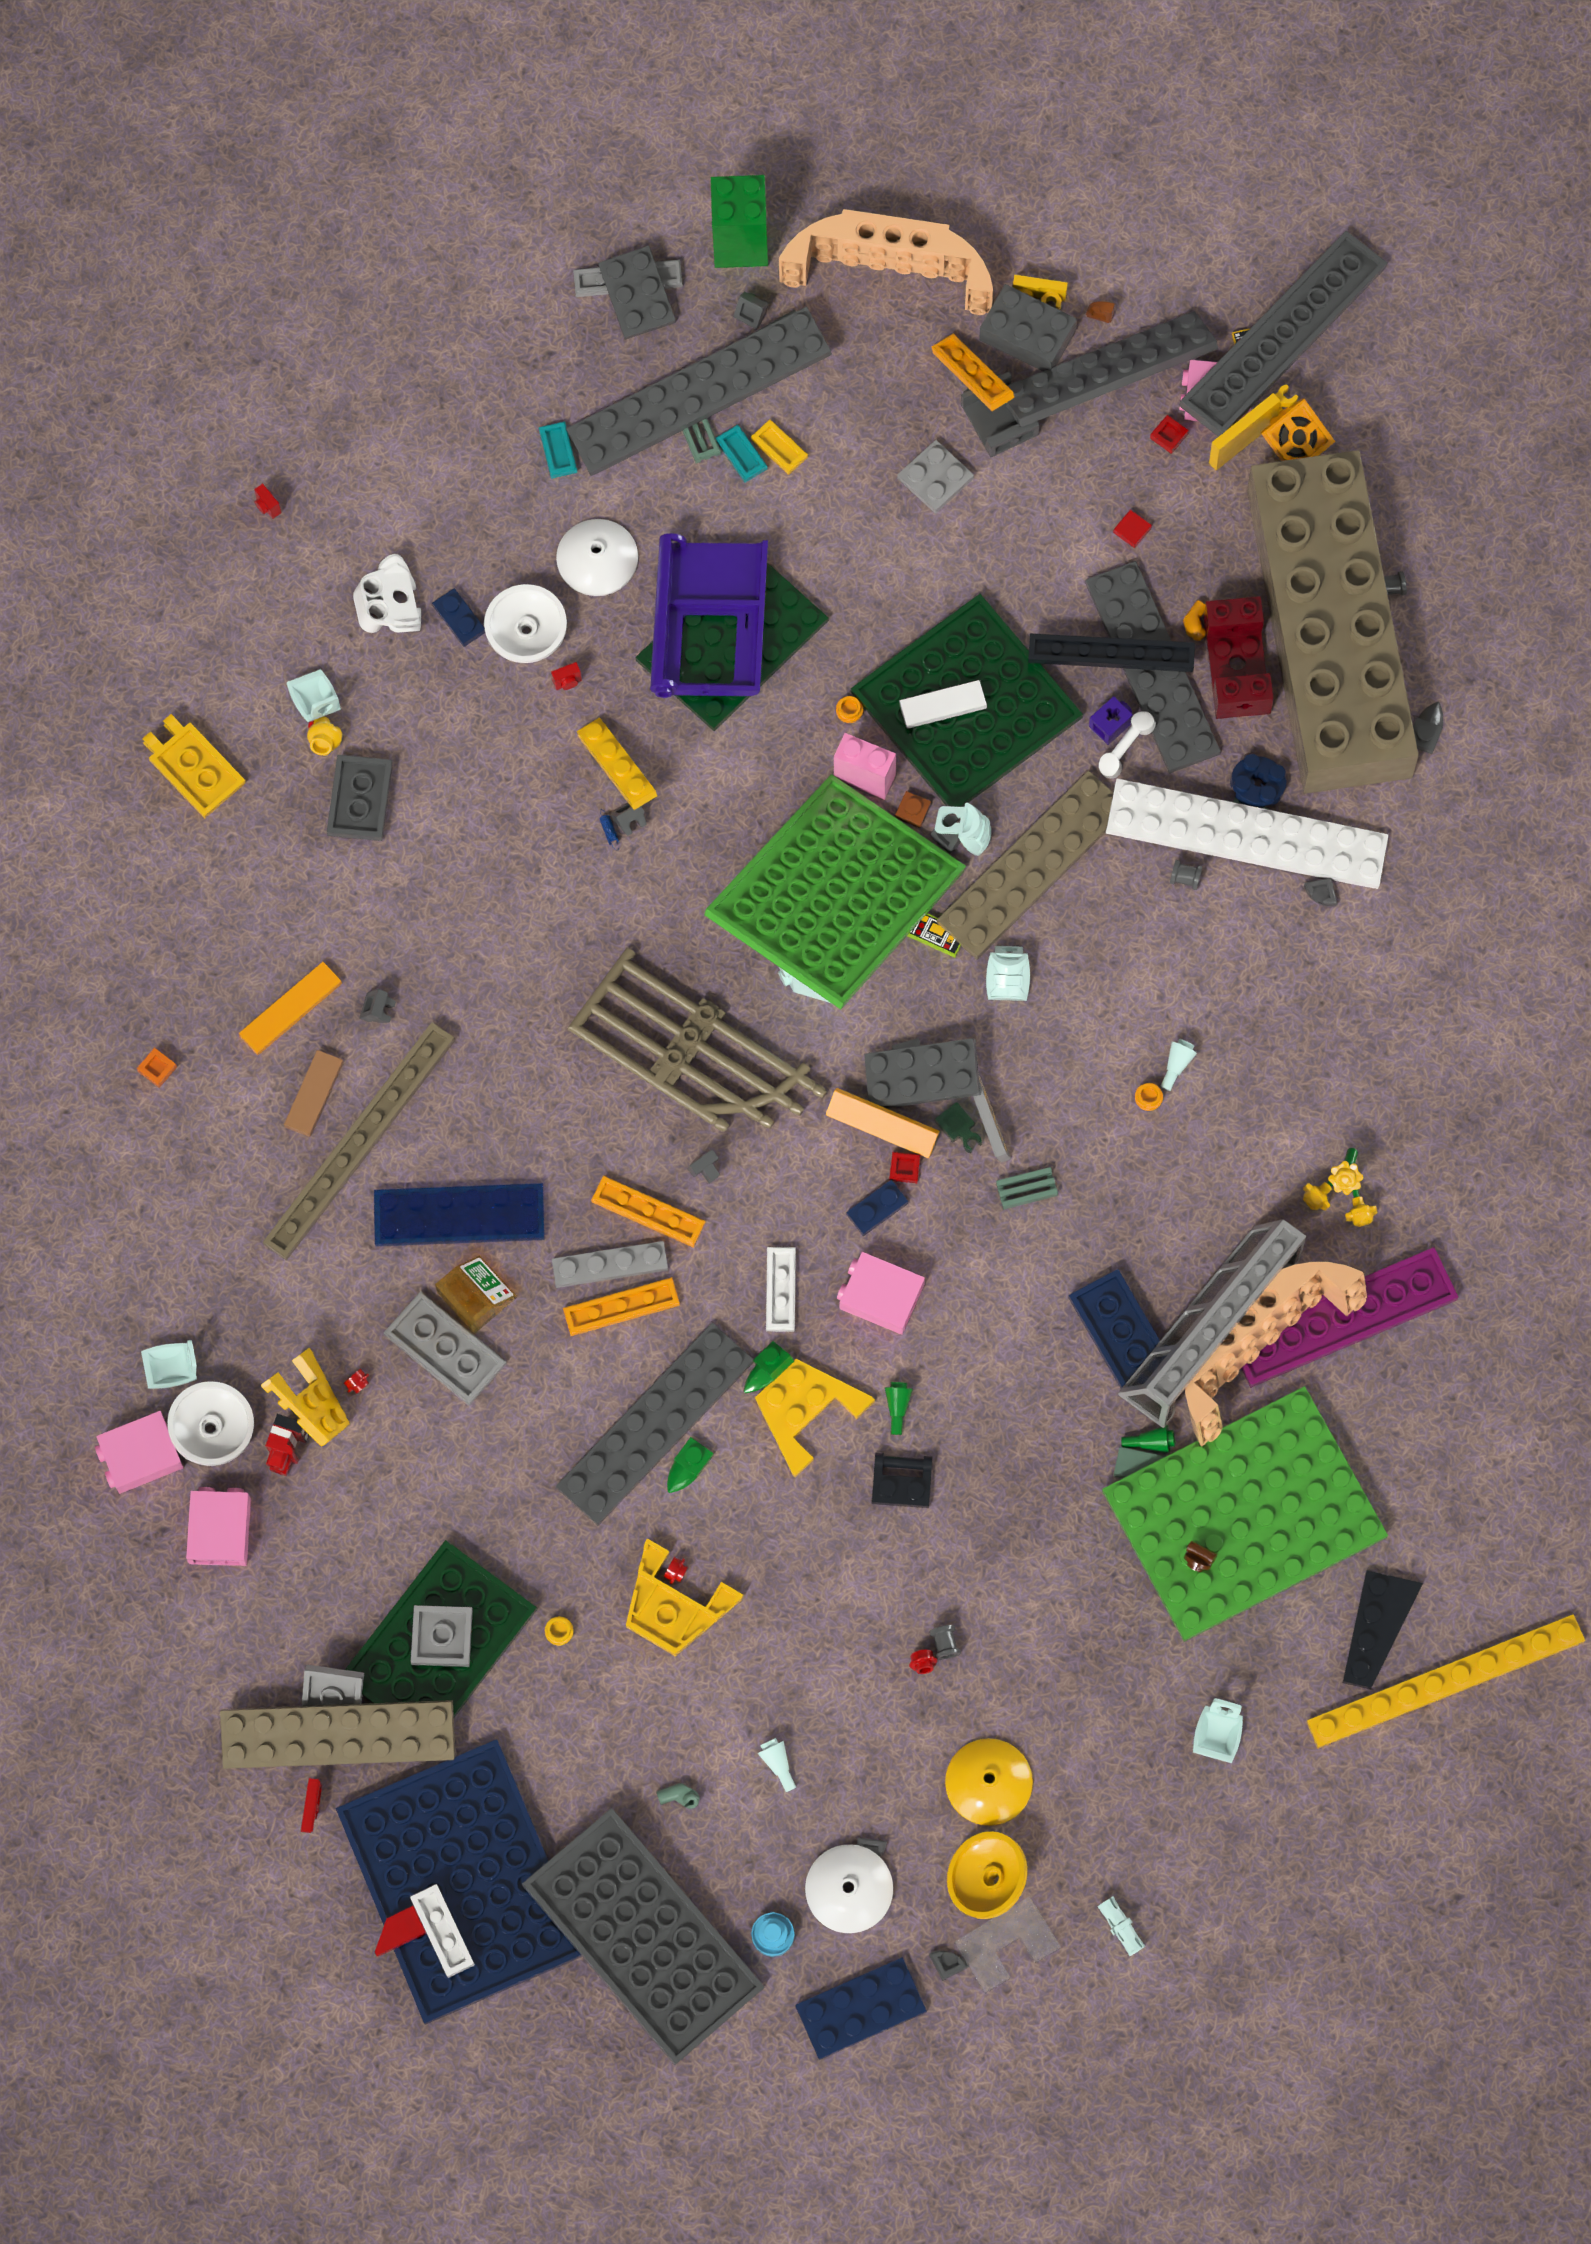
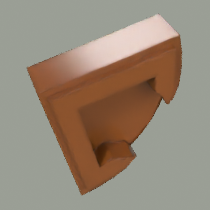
(1101, 311)

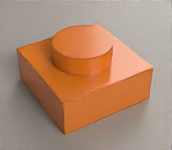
(156, 1067)

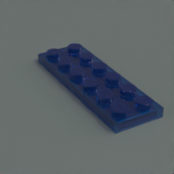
(459, 1214)

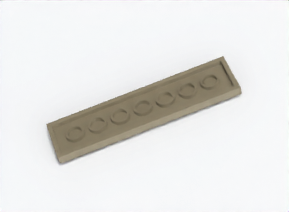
(1029, 866)
(337, 1734)

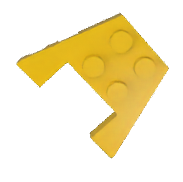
(797, 1400)
(315, 1405)
(666, 1614)

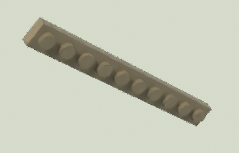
(358, 1141)

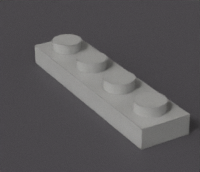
(609, 1264)

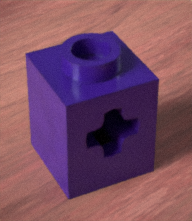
(1107, 729)

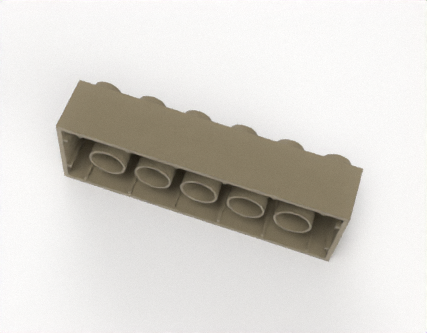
(1332, 622)

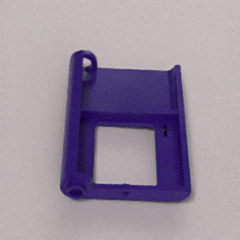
(708, 582)

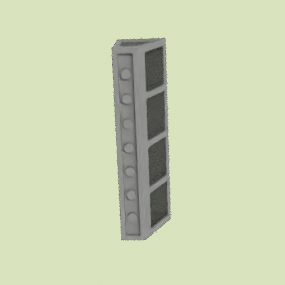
(1211, 1318)

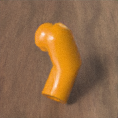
(1192, 621)

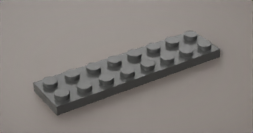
(1110, 368)
(1167, 695)
(654, 1424)

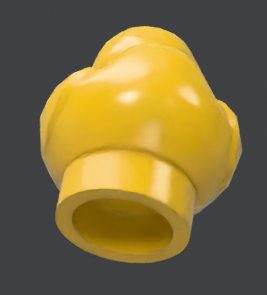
(323, 736)

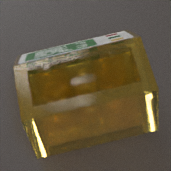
(475, 1292)

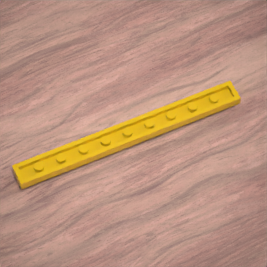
(1445, 1681)

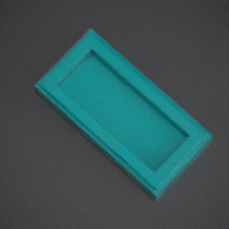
(558, 450)
(741, 453)

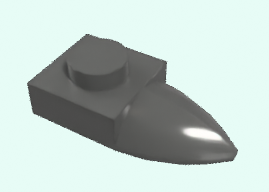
(1428, 728)

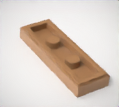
(313, 1093)

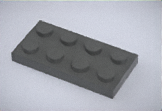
(923, 1073)

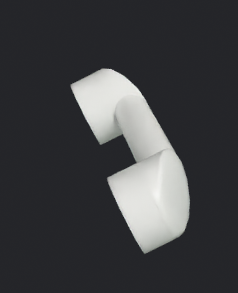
(1109, 763)

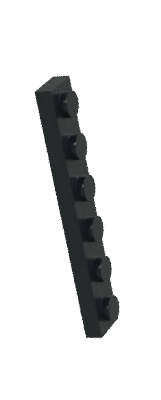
(1111, 652)

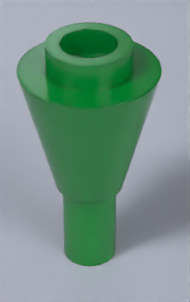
(898, 1400)
(1156, 1439)

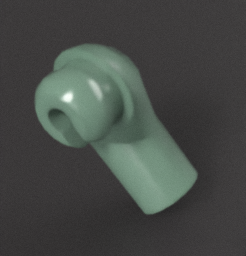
(679, 1793)

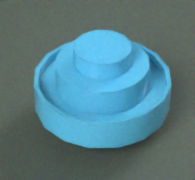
(772, 1934)

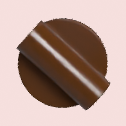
(1199, 1557)

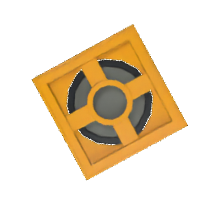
(1296, 436)

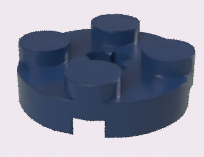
(1262, 768)

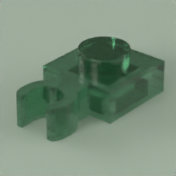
(956, 1125)

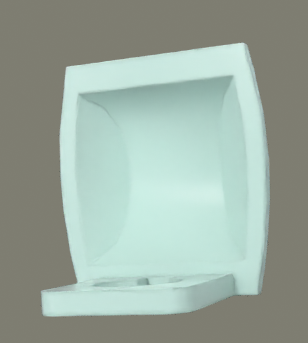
(313, 695)
(973, 828)
(1008, 974)
(169, 1365)
(1219, 1731)

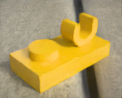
(1042, 288)

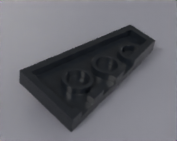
(1379, 1618)

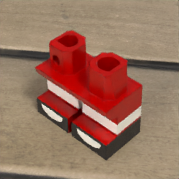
(282, 1443)

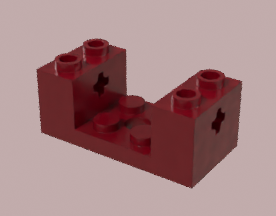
(1236, 632)

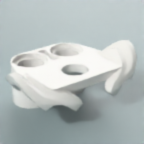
(391, 577)

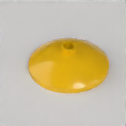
(988, 1802)
(975, 1869)

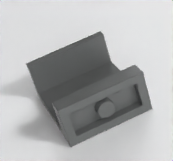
(998, 427)

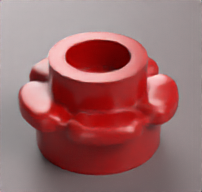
(356, 1381)
(676, 1570)
(923, 1661)

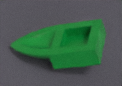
(767, 1368)
(688, 1465)

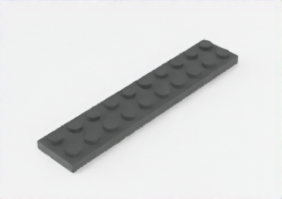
(1283, 334)
(699, 391)

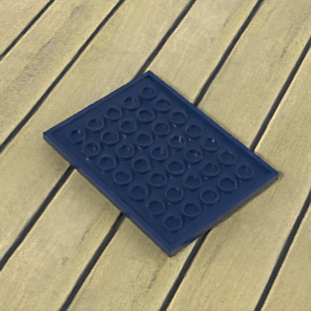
(476, 1841)

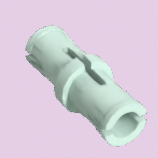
(1121, 1926)

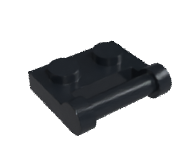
(901, 1489)

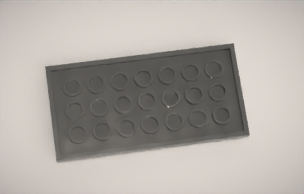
(643, 1936)

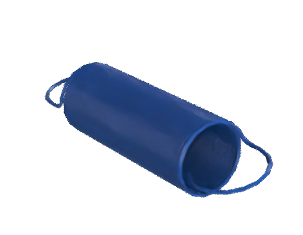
(608, 828)

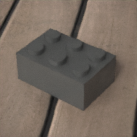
(1027, 329)

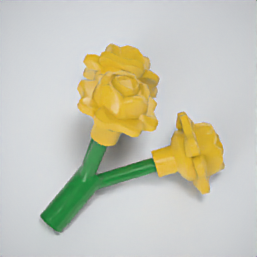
(1346, 1179)

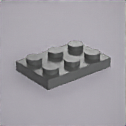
(636, 292)
(359, 797)

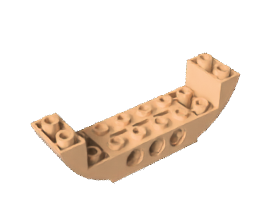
(889, 244)
(1276, 1308)

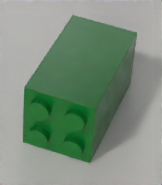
(739, 221)

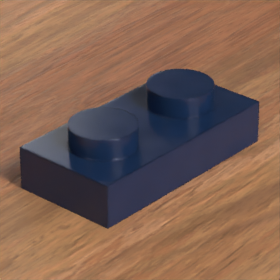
(458, 617)
(877, 1208)

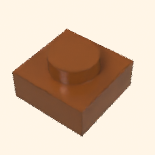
(913, 809)

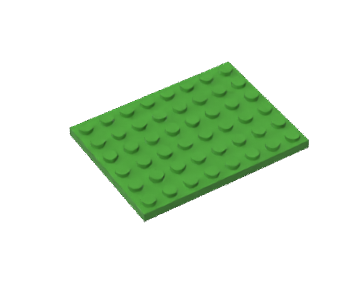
(835, 891)
(1259, 1496)

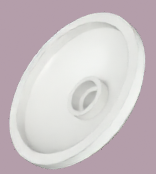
(597, 572)
(521, 608)
(210, 1405)
(853, 1910)

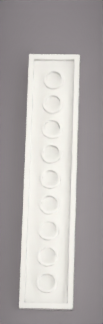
(1247, 833)

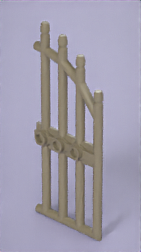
(685, 1045)

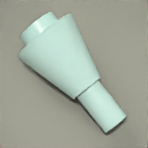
(1179, 1057)
(776, 1758)

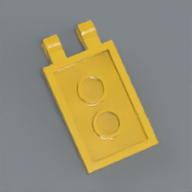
(1248, 428)
(193, 766)

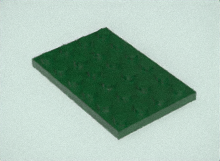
(711, 646)
(446, 1581)

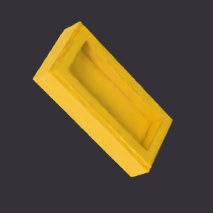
(779, 447)

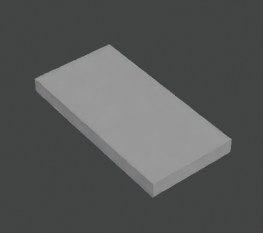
(445, 1348)

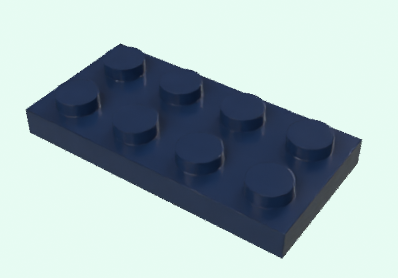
(1115, 1324)
(860, 2008)

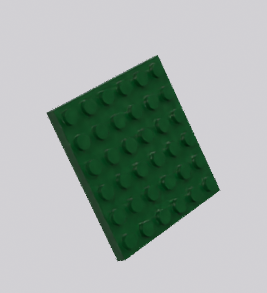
(975, 749)

